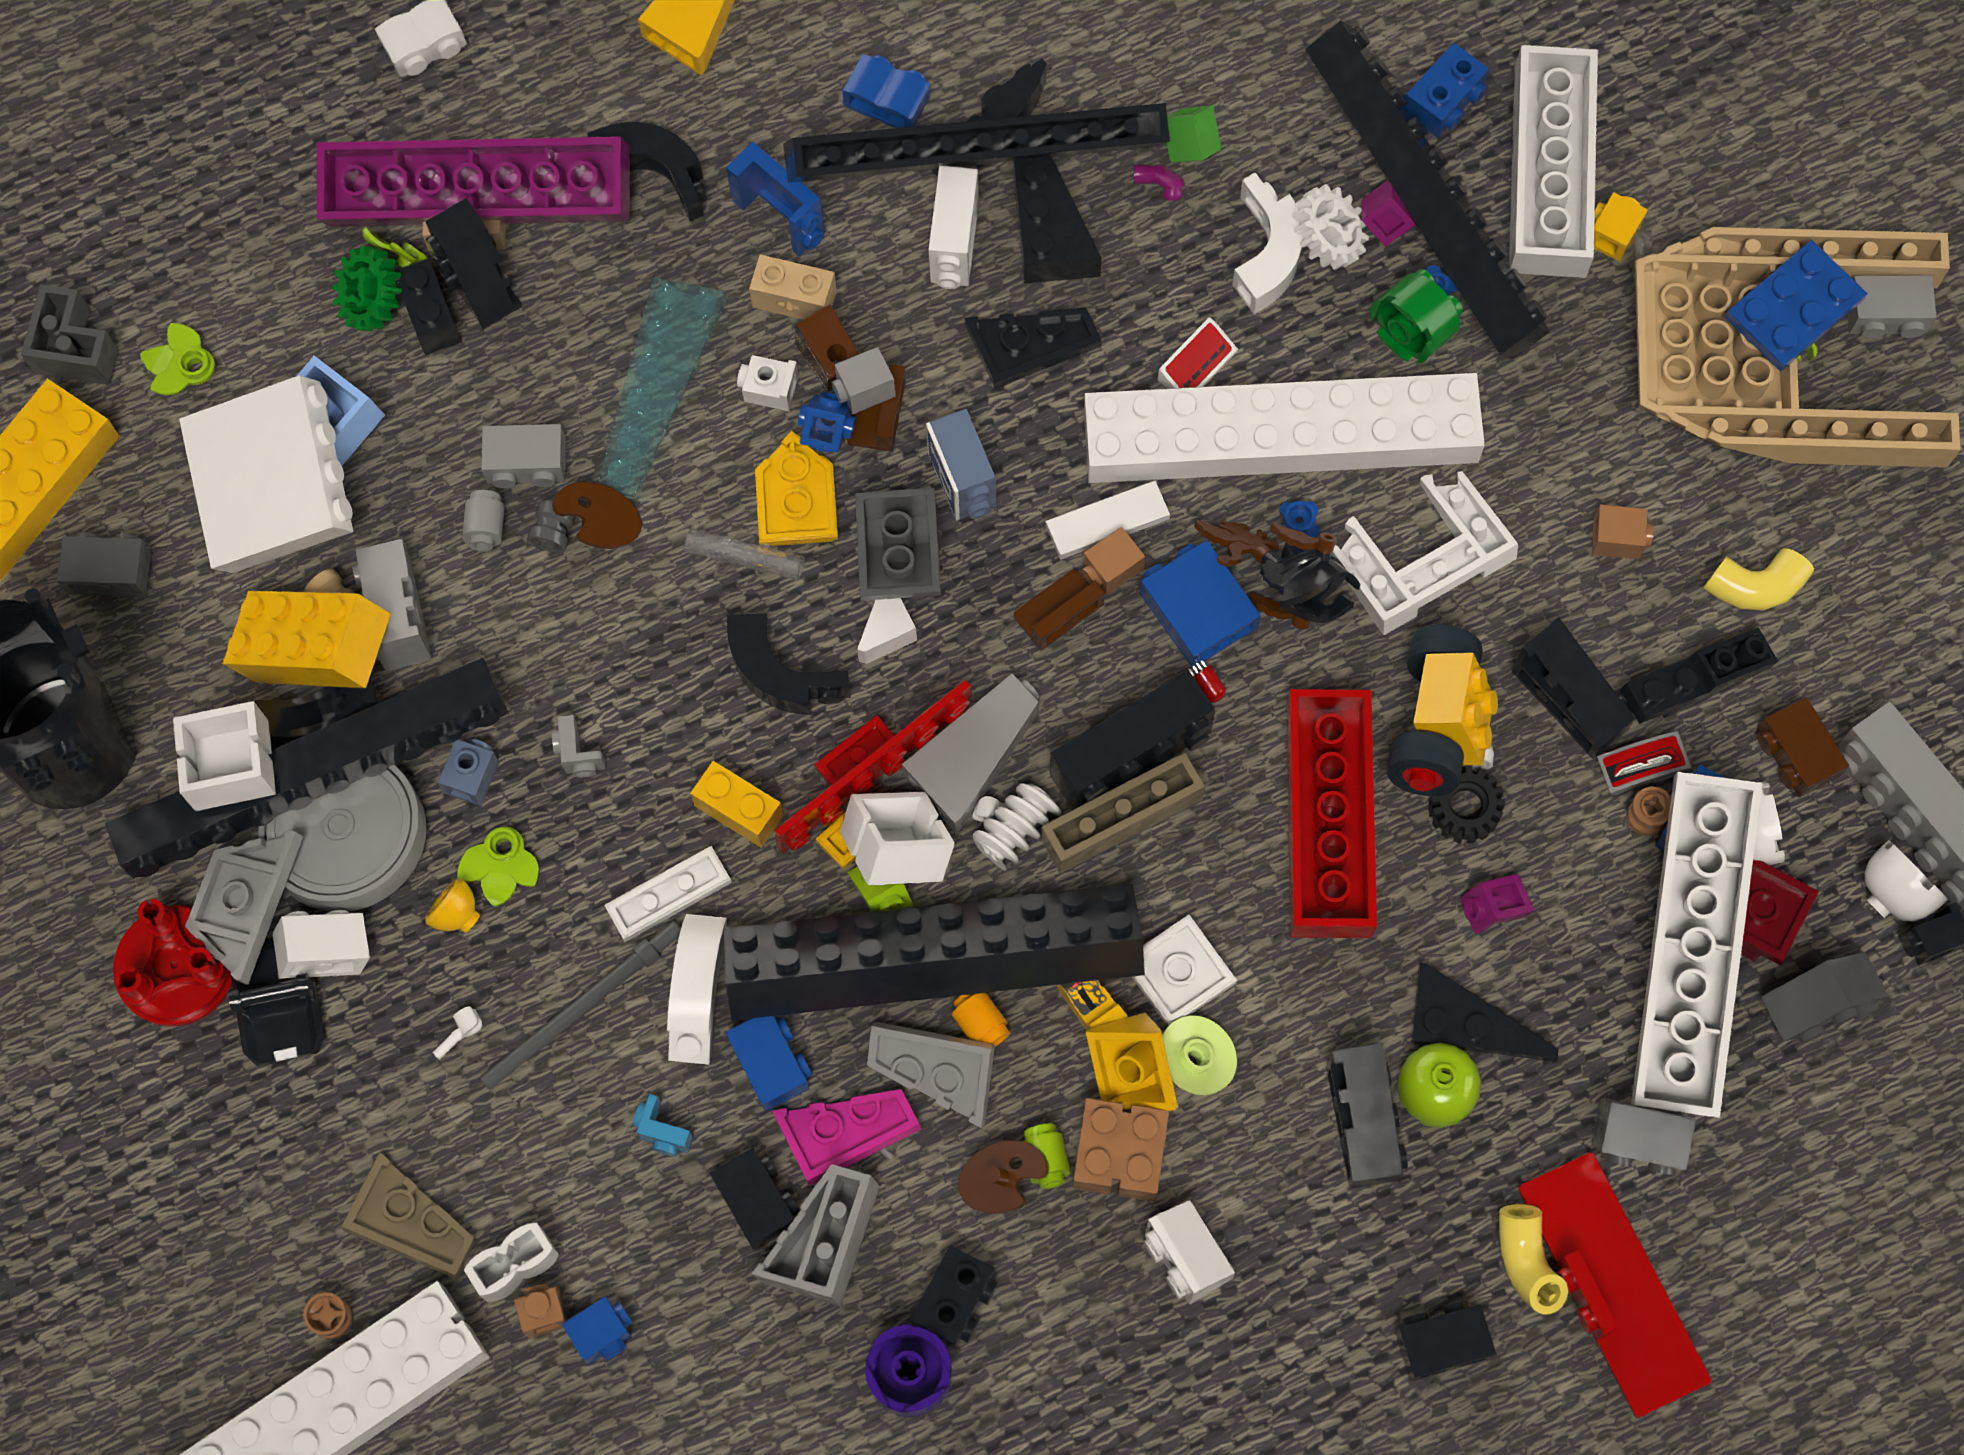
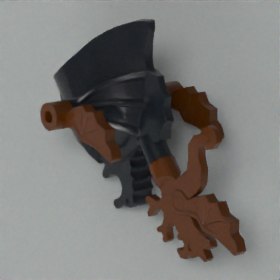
(1299, 575)

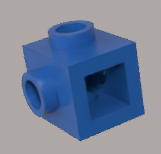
(818, 431)

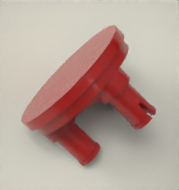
(166, 970)

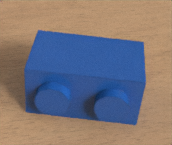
(769, 1060)

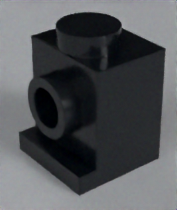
(1935, 936)

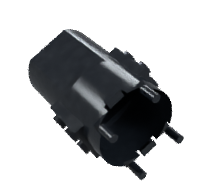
(55, 713)

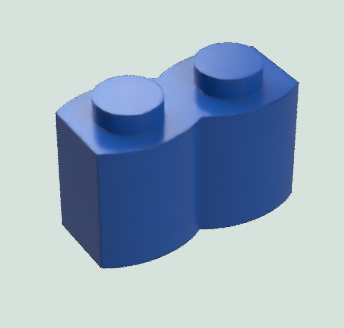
(886, 92)

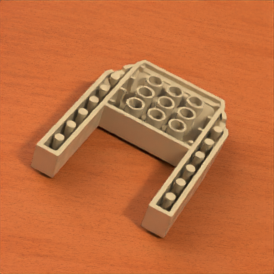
(1726, 391)

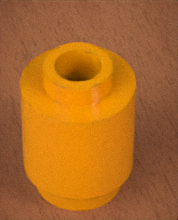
(980, 1019)

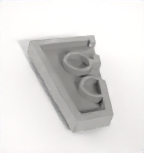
(938, 1065)

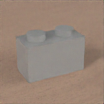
(1894, 306)
(523, 455)

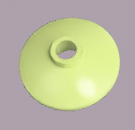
(1208, 1046)

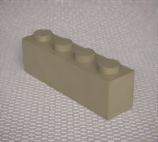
(1122, 812)

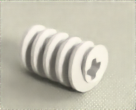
(1015, 823)

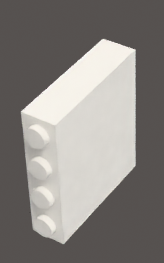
(266, 474)

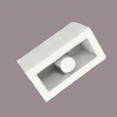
(321, 944)

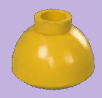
(453, 908)

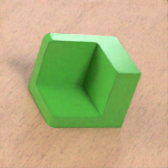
(1193, 134)

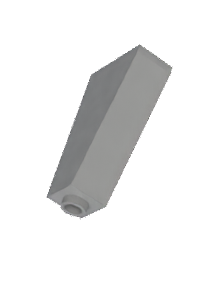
(972, 750)

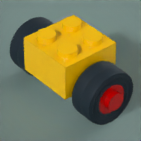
(1449, 715)

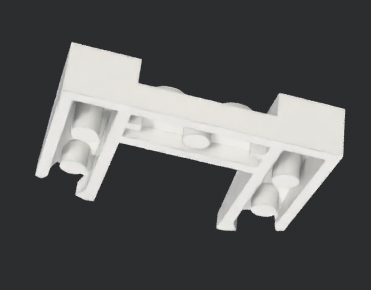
(1478, 547)

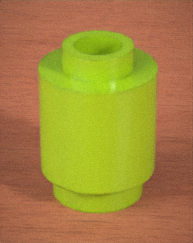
(1053, 1147)

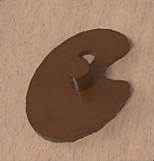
(607, 522)
(991, 1182)

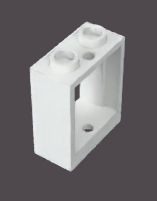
(953, 226)

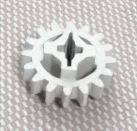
(1330, 227)

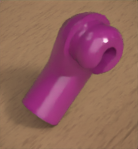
(1163, 176)

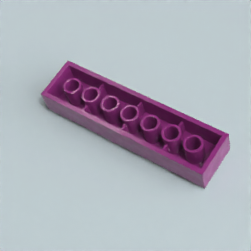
(499, 177)

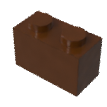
(1801, 748)

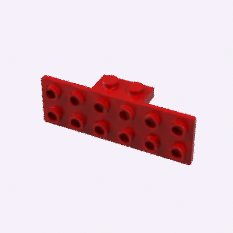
(864, 759)
(1615, 1286)

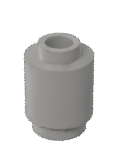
(483, 520)

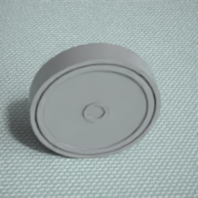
(354, 842)

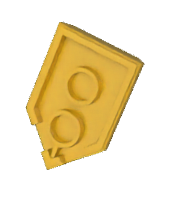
(795, 496)

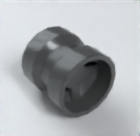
(550, 529)

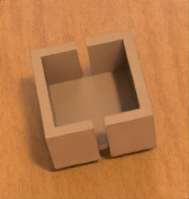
(1121, 1149)

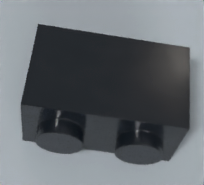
(427, 307)
(754, 1198)
(1444, 1341)

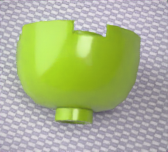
(1439, 1085)

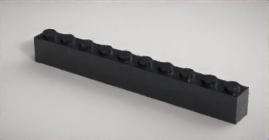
(975, 142)
(1428, 190)
(316, 766)

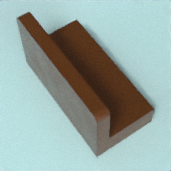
(878, 424)
(1059, 608)

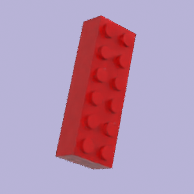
(1331, 814)

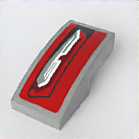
(1644, 762)

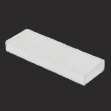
(1091, 524)
(668, 893)

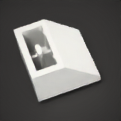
(1188, 1252)

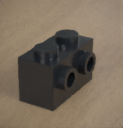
(955, 1296)

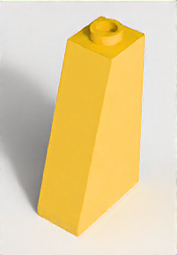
(686, 28)

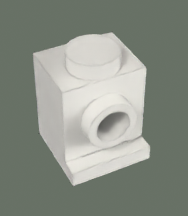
(776, 391)

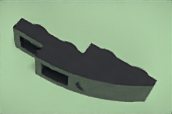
(1014, 97)
(1699, 677)

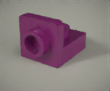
(1496, 902)

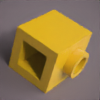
(1616, 225)

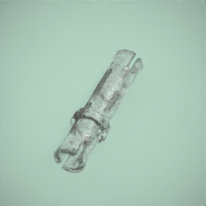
(752, 556)

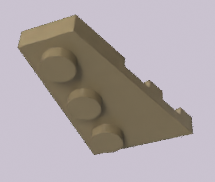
(407, 1222)

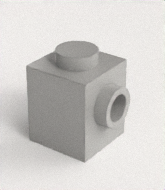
(863, 381)

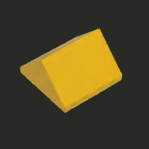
(1132, 1063)

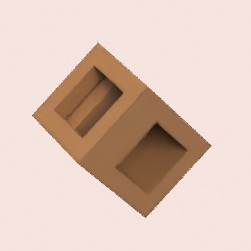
(541, 1310)

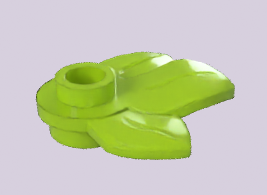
(407, 253)
(173, 361)
(499, 871)

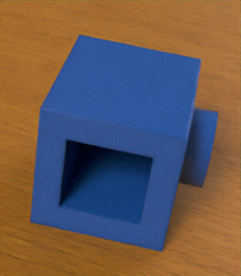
(599, 1330)

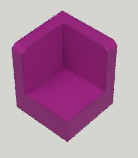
(1386, 214)

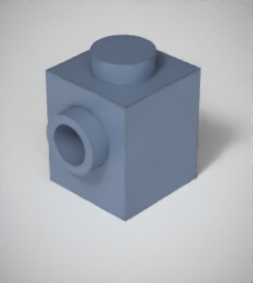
(469, 771)

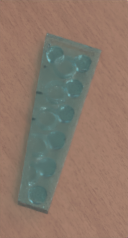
(665, 355)

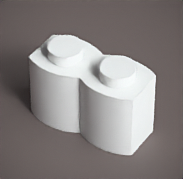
(420, 37)
(501, 1269)

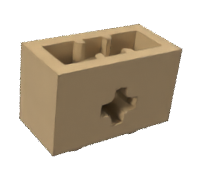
(791, 287)

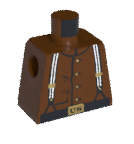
(822, 340)

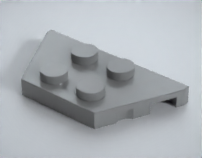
(241, 900)

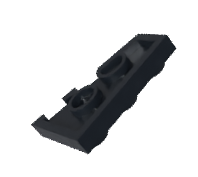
(1031, 343)

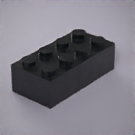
(1133, 741)

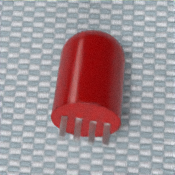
(1209, 682)

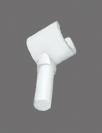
(986, 808)
(468, 1023)

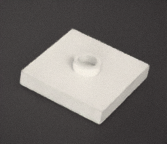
(1182, 971)

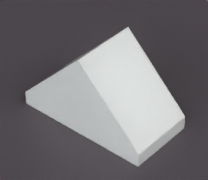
(886, 630)

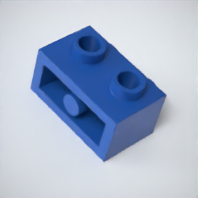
(1447, 90)

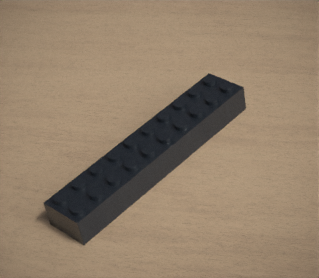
(933, 951)

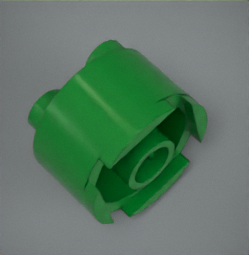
(1416, 316)

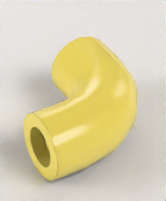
(1762, 588)
(1526, 1261)

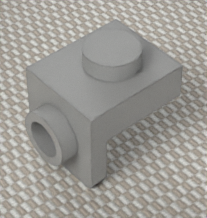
(567, 744)

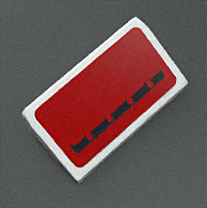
(1198, 358)

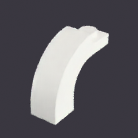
(1271, 271)
(694, 988)

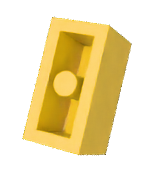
(737, 804)

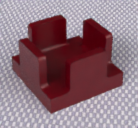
(1774, 912)

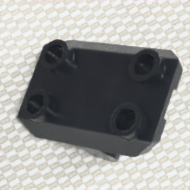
(276, 1015)

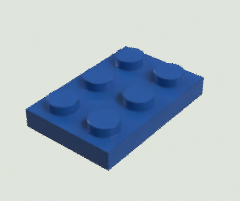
(1796, 305)

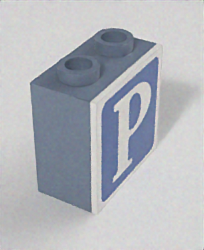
(961, 465)

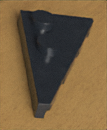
(1459, 1018)

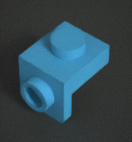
(665, 1137)

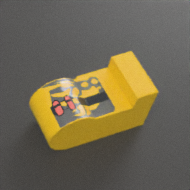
(1091, 1003)

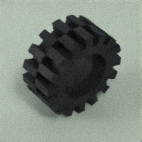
(1476, 827)

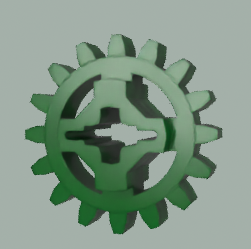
(366, 288)

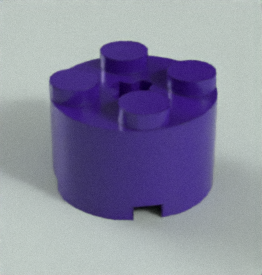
(918, 1348)

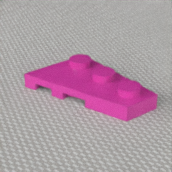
(845, 1130)

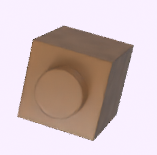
(1621, 532)
(1113, 561)

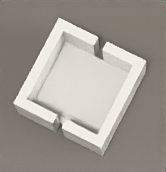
(230, 755)
(896, 838)

